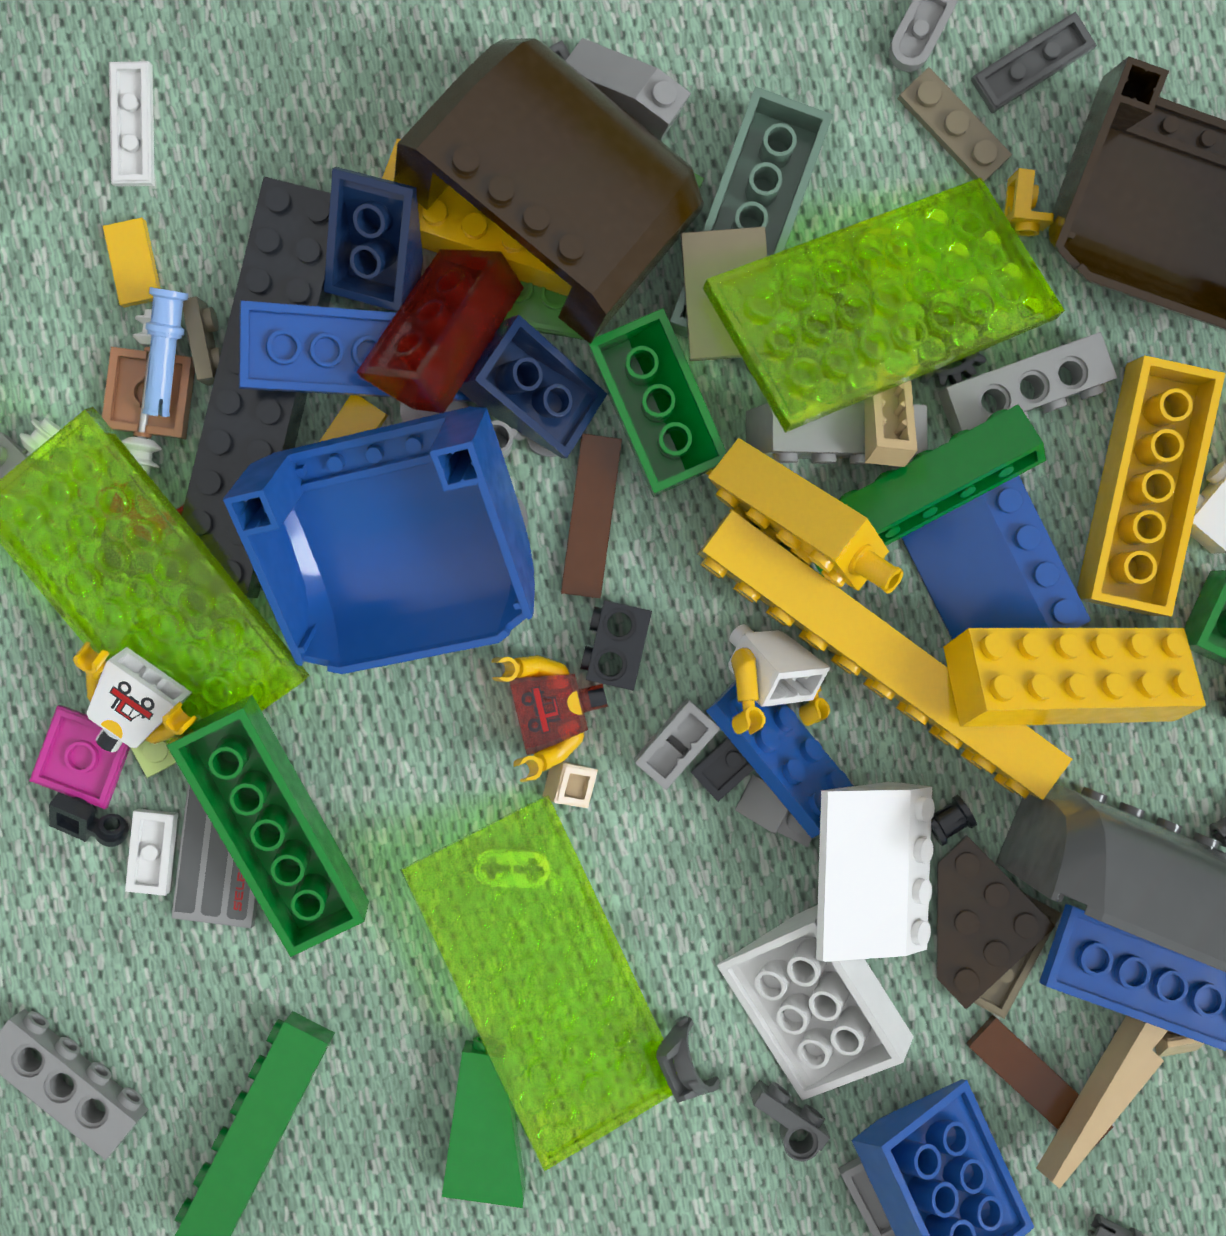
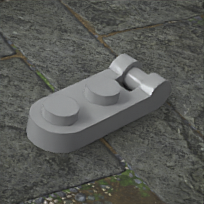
(919, 33)

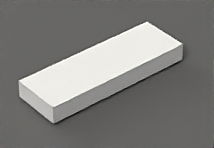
(131, 123)

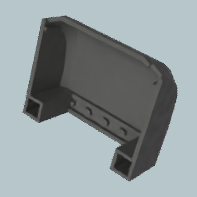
(1123, 869)

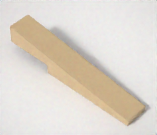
(890, 427)
(1109, 1090)

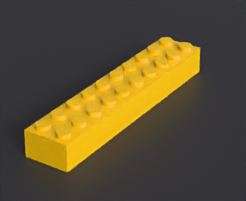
(876, 650)

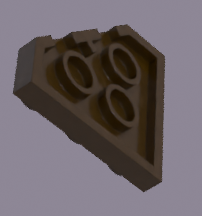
(980, 922)

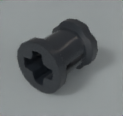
(951, 820)

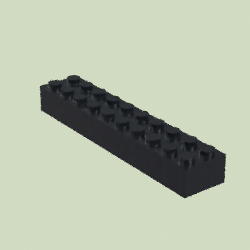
(241, 426)

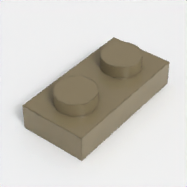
(200, 325)

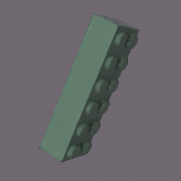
(765, 174)

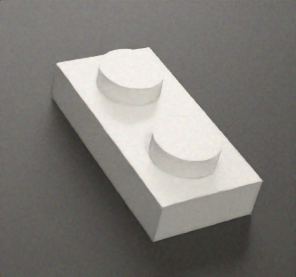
(151, 852)

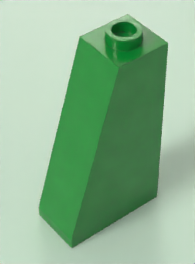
(484, 1137)

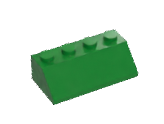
(657, 401)

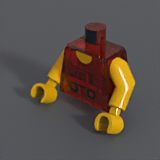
(548, 709)

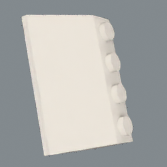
(874, 871)
(816, 1016)

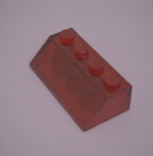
(442, 328)

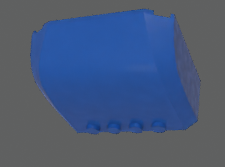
(388, 542)

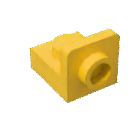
(1020, 200)

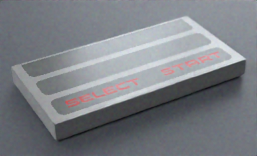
(207, 878)

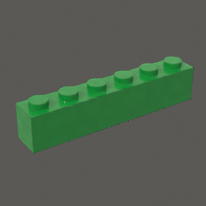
(949, 475)
(257, 1128)

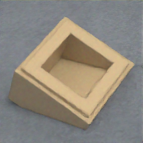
(570, 784)
(1175, 1044)

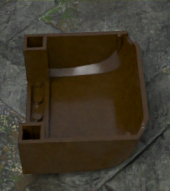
(555, 173)
(1147, 198)

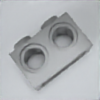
(676, 744)

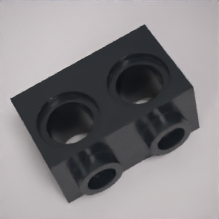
(628, 646)

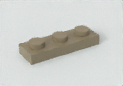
(954, 125)

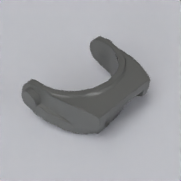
(675, 1057)

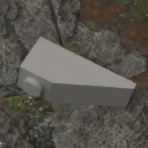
(632, 84)

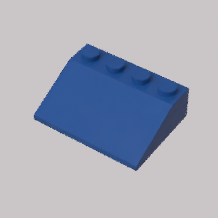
(995, 566)
(941, 1169)

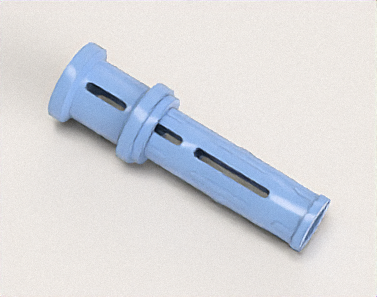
(164, 332)

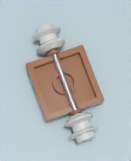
(126, 398)

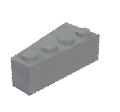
(823, 440)

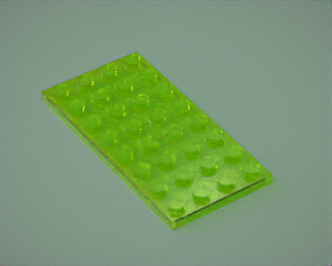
(881, 302)
(135, 572)
(542, 979)

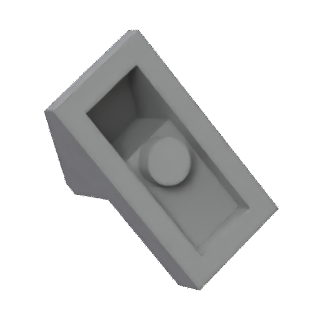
(768, 811)

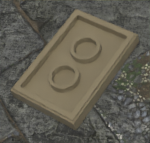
(706, 256)

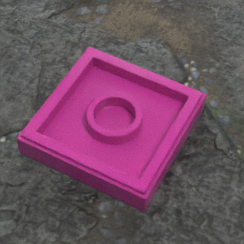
(75, 762)

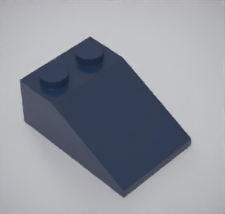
(372, 239)
(533, 387)

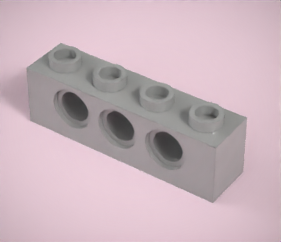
(1084, 358)
(65, 1103)

